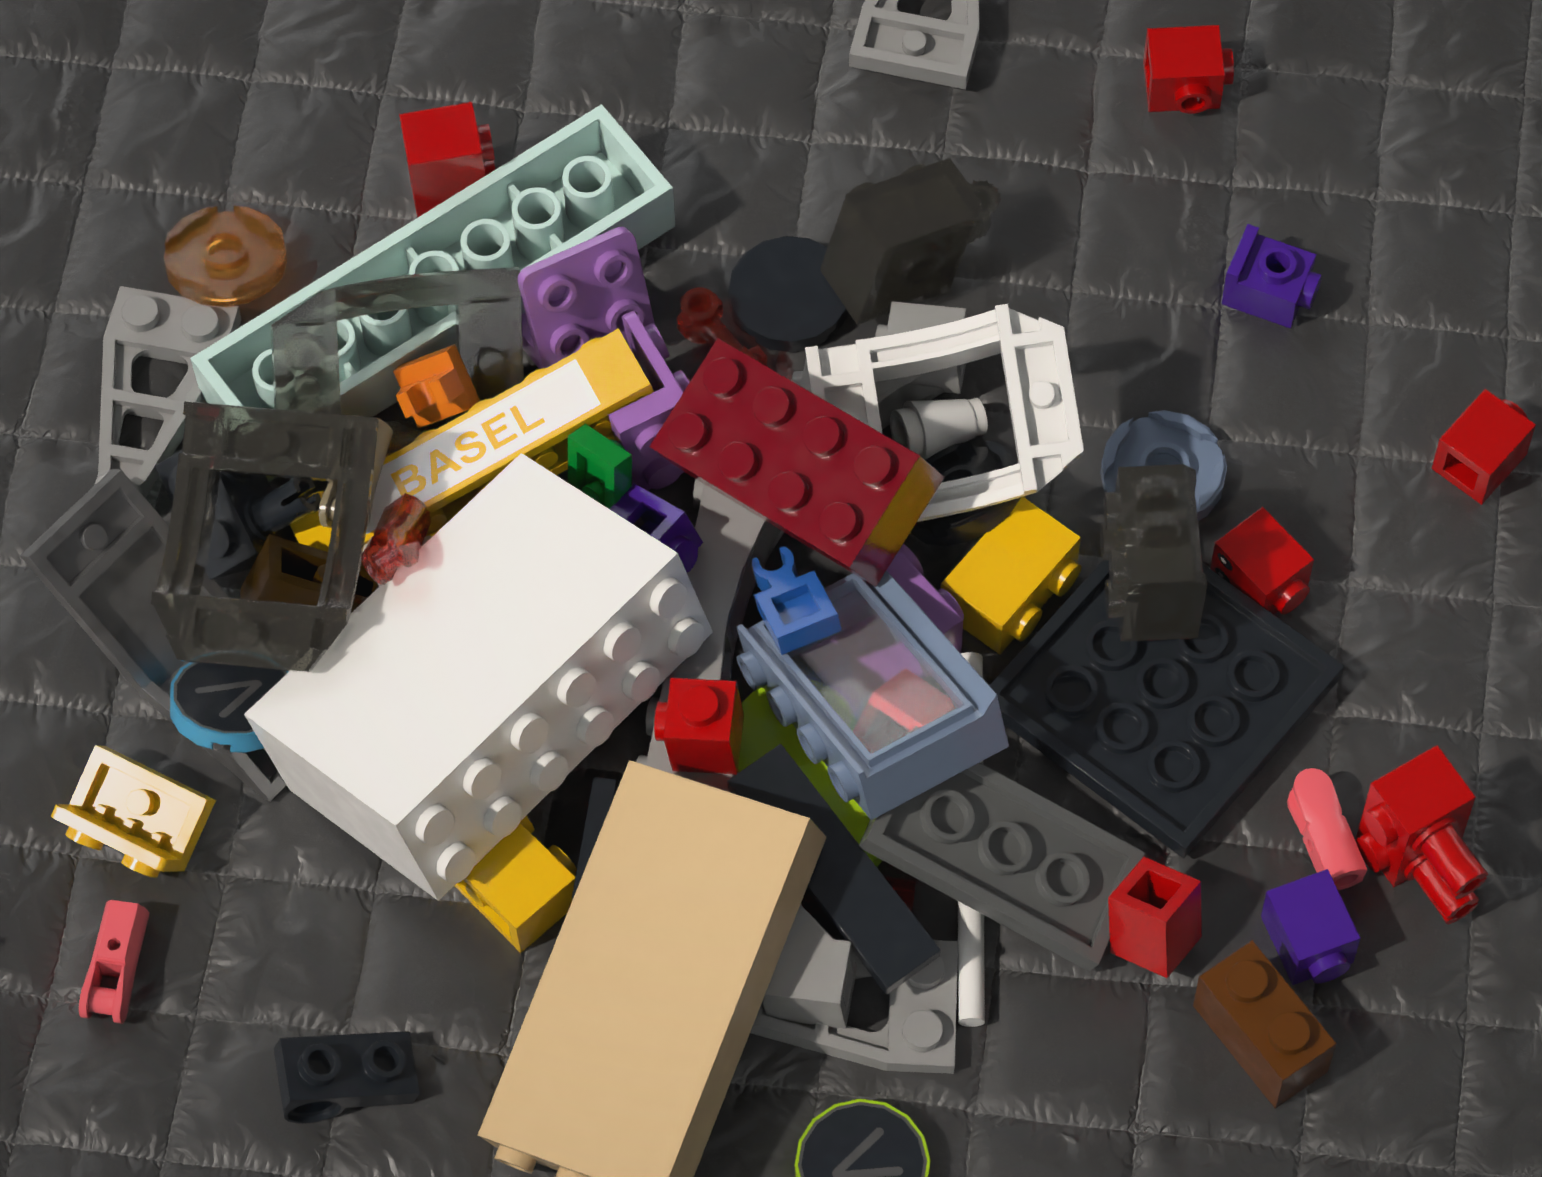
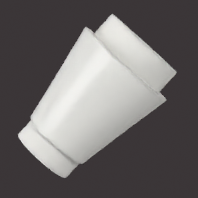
(937, 424)

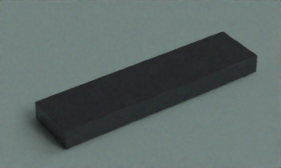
(844, 879)

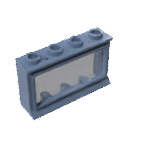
(880, 699)

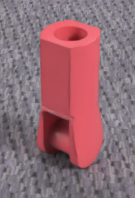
(1325, 829)
(114, 956)

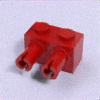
(1416, 832)

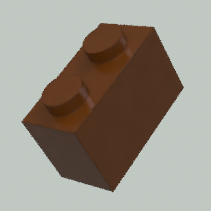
(1264, 1024)

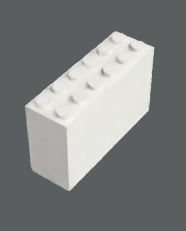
(482, 674)

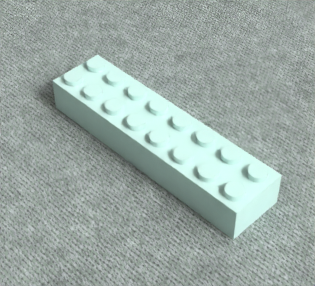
(517, 215)

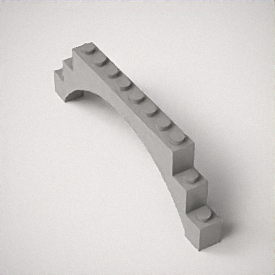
(814, 970)

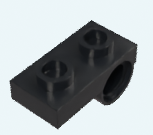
(343, 1071)

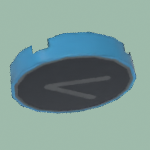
(212, 701)

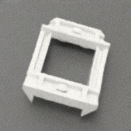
(1036, 385)

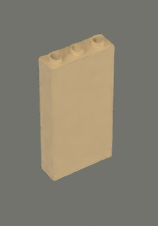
(652, 981)

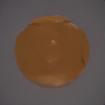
(225, 256)

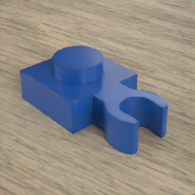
(793, 606)

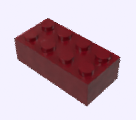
(797, 462)

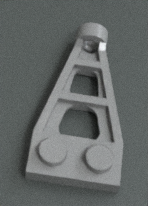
(917, 44)
(161, 329)
(918, 1028)

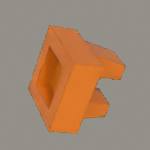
(435, 386)

